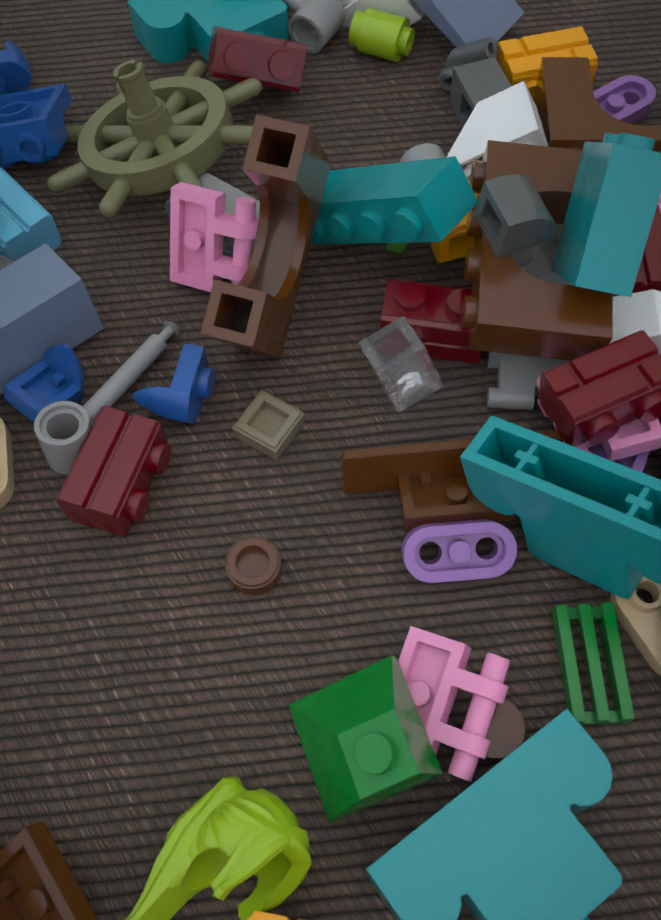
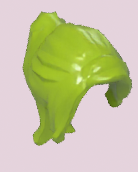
(223, 844)

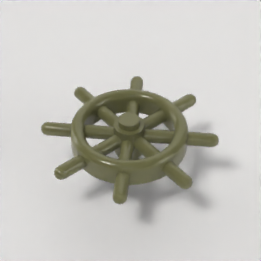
(156, 132)

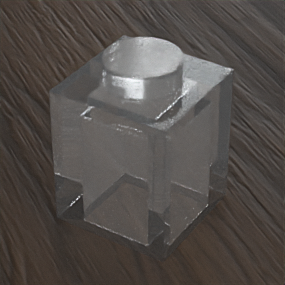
(401, 364)

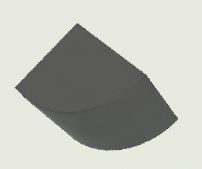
(513, 215)

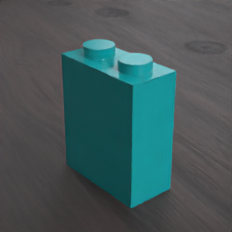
(610, 214)

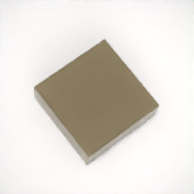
(268, 425)

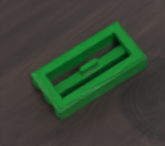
(614, 659)

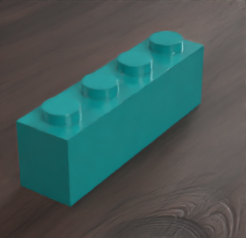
(394, 203)

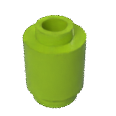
(381, 34)

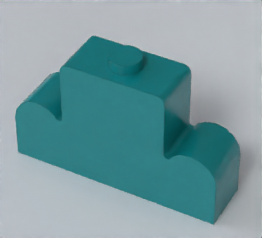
(175, 26)
(572, 504)
(510, 840)

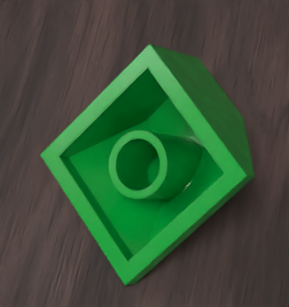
(364, 739)

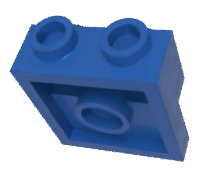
(33, 124)

